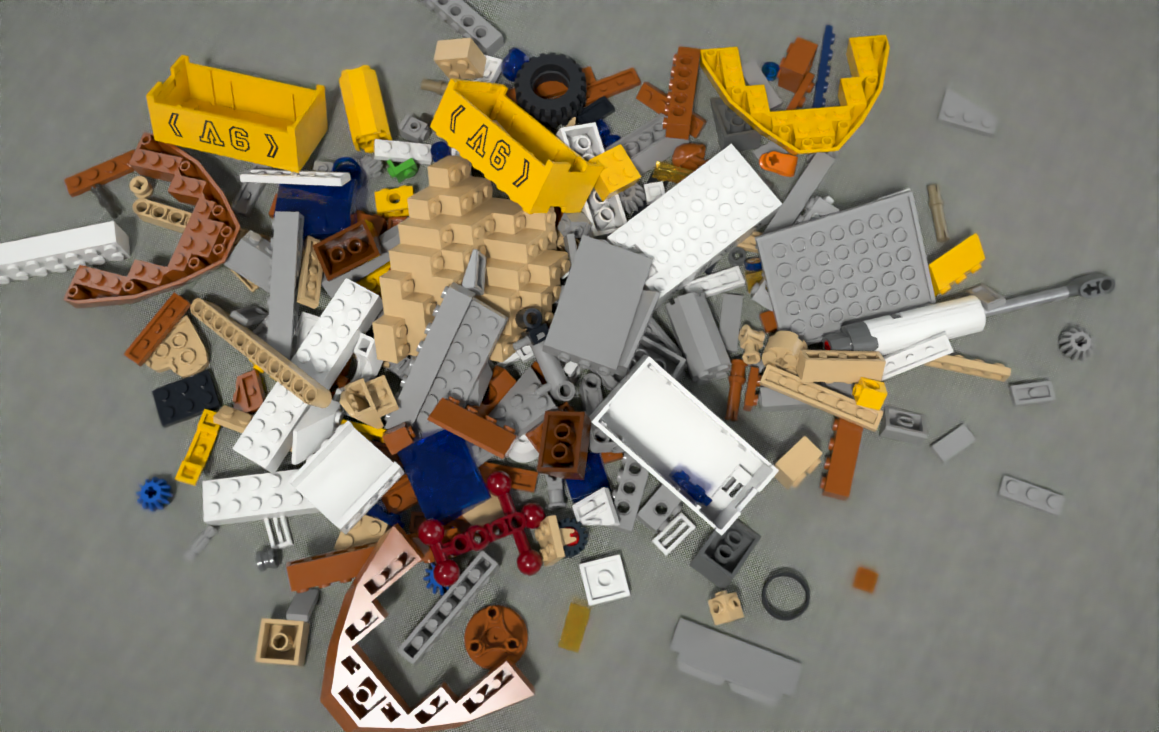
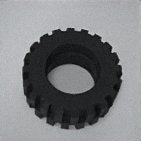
(551, 68)

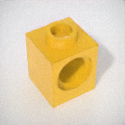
(869, 393)

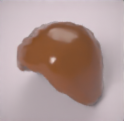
(685, 152)

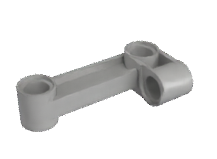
(591, 400)

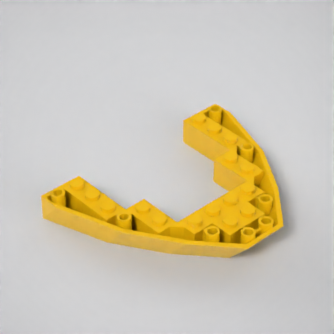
(803, 129)

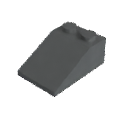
(732, 128)
(725, 554)

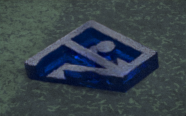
(694, 491)
(391, 519)

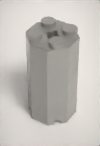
(698, 337)

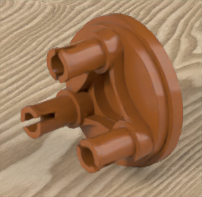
(495, 635)

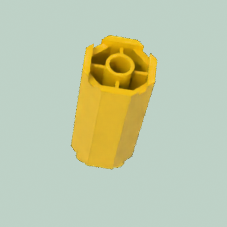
(364, 107)

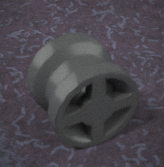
(267, 559)

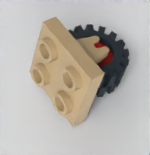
(560, 539)

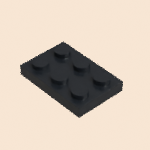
(186, 398)

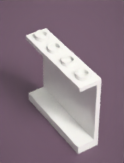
(345, 477)

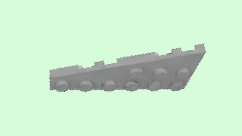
(518, 410)

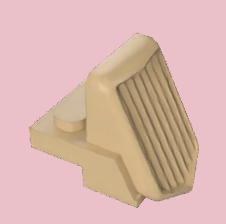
(368, 400)

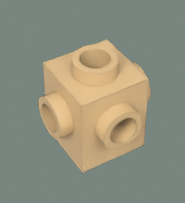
(725, 607)

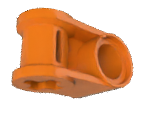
(781, 163)

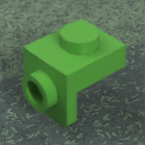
(403, 171)

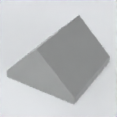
(903, 426)

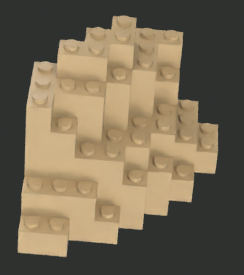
(435, 249)

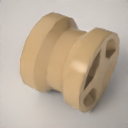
(146, 188)

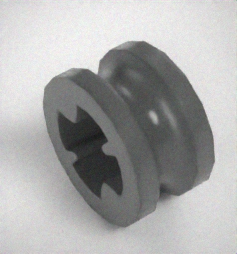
(732, 261)

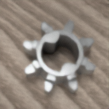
(371, 167)
(399, 369)

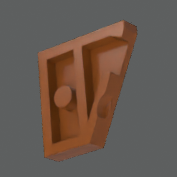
(249, 392)

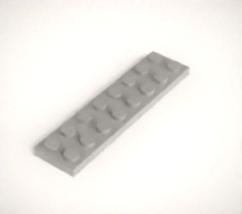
(462, 363)

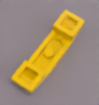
(199, 450)

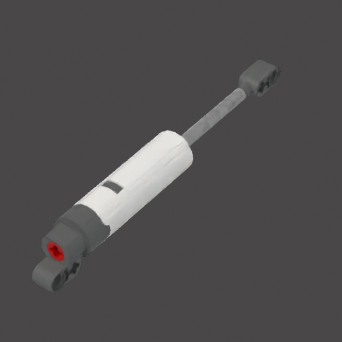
(954, 317)

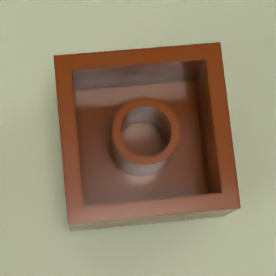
(796, 64)

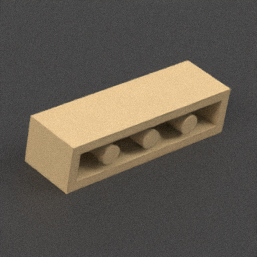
(839, 366)

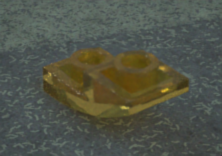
(574, 627)

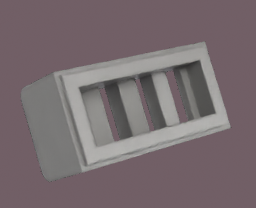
(475, 273)

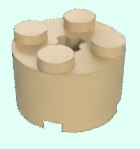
(783, 351)

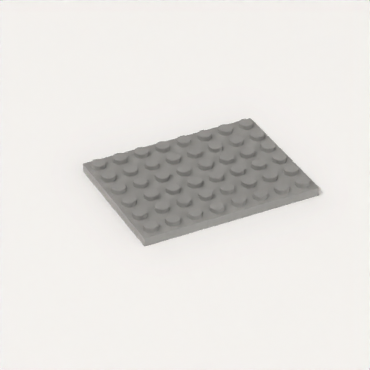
(846, 267)

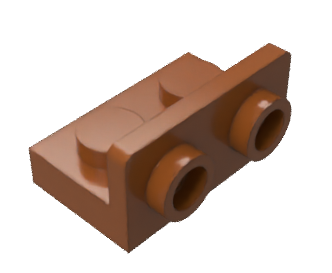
(400, 496)

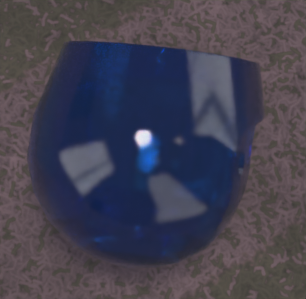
(512, 63)
(354, 170)

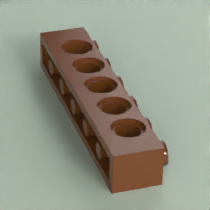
(682, 93)

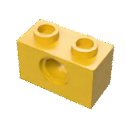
(385, 198)

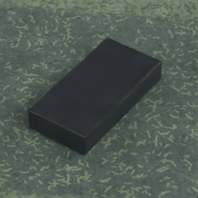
(597, 110)

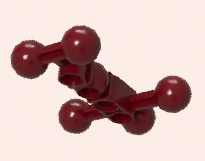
(531, 515)

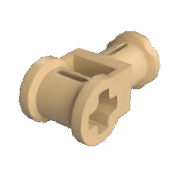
(752, 342)

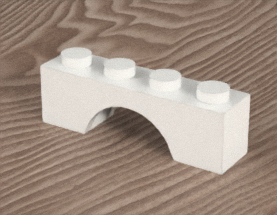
(367, 366)

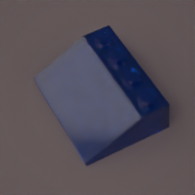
(323, 207)
(444, 476)

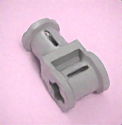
(555, 491)

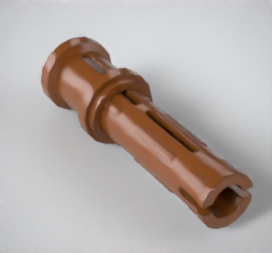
(736, 381)

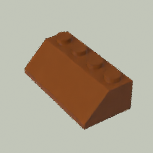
(473, 427)

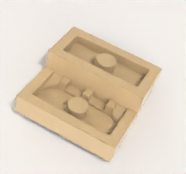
(485, 513)

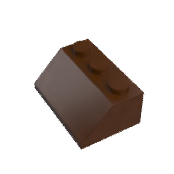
(348, 249)
(564, 444)

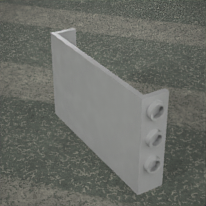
(597, 305)

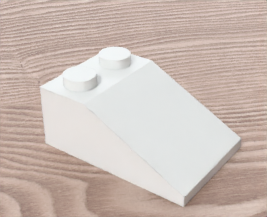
(314, 429)

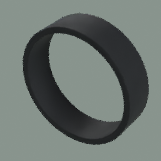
(805, 587)

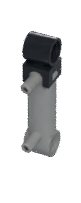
(549, 364)

